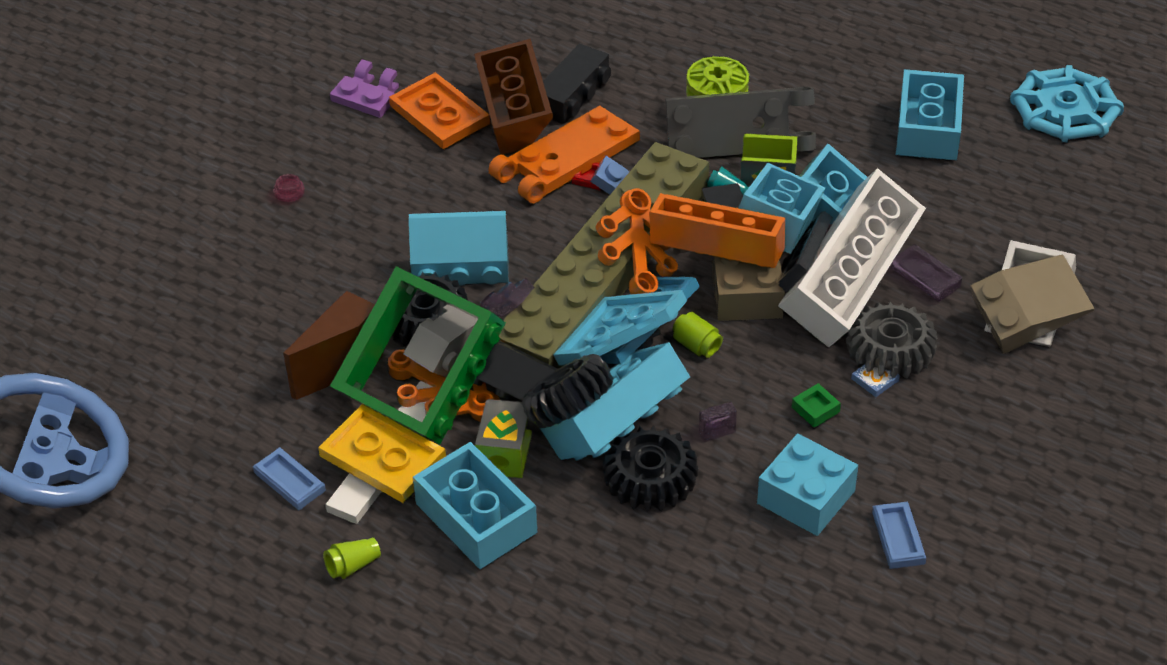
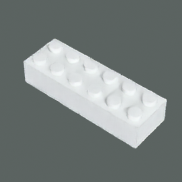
(853, 258)

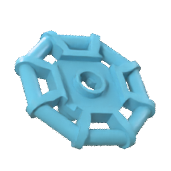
(1080, 105)

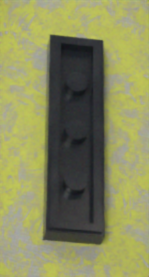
(805, 251)

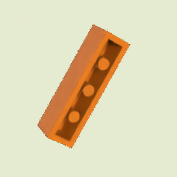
(717, 230)

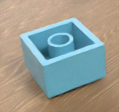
(807, 484)

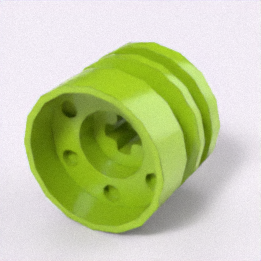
(716, 76)

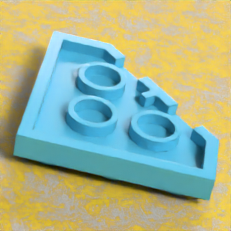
(619, 321)

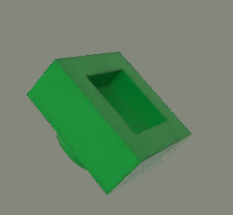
(816, 405)

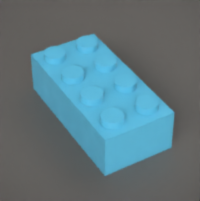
(635, 392)

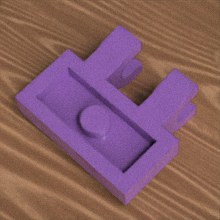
(363, 96)

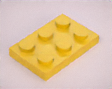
(380, 452)

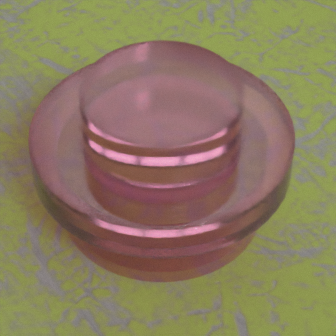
(288, 188)

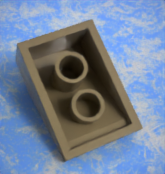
(1030, 301)

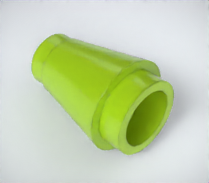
(349, 557)

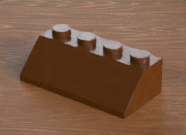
(514, 94)

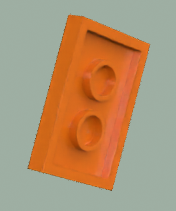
(439, 110)

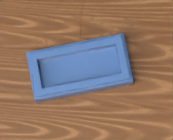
(289, 478)
(899, 535)

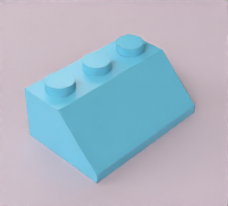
(460, 245)

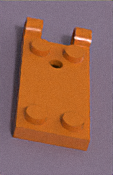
(564, 153)

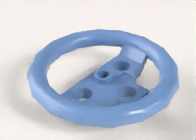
(46, 451)

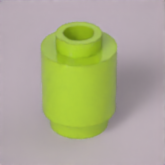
(697, 334)

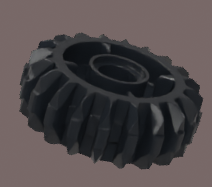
(425, 306)
(567, 391)
(650, 468)

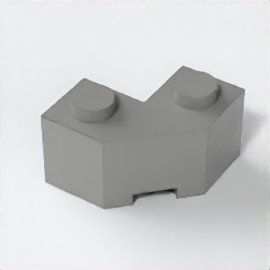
(440, 341)

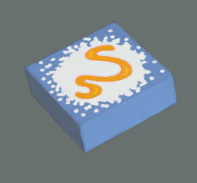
(872, 381)

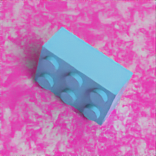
(930, 114)
(785, 196)
(475, 505)

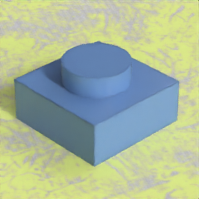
(609, 175)

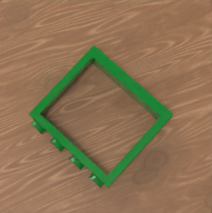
(377, 333)

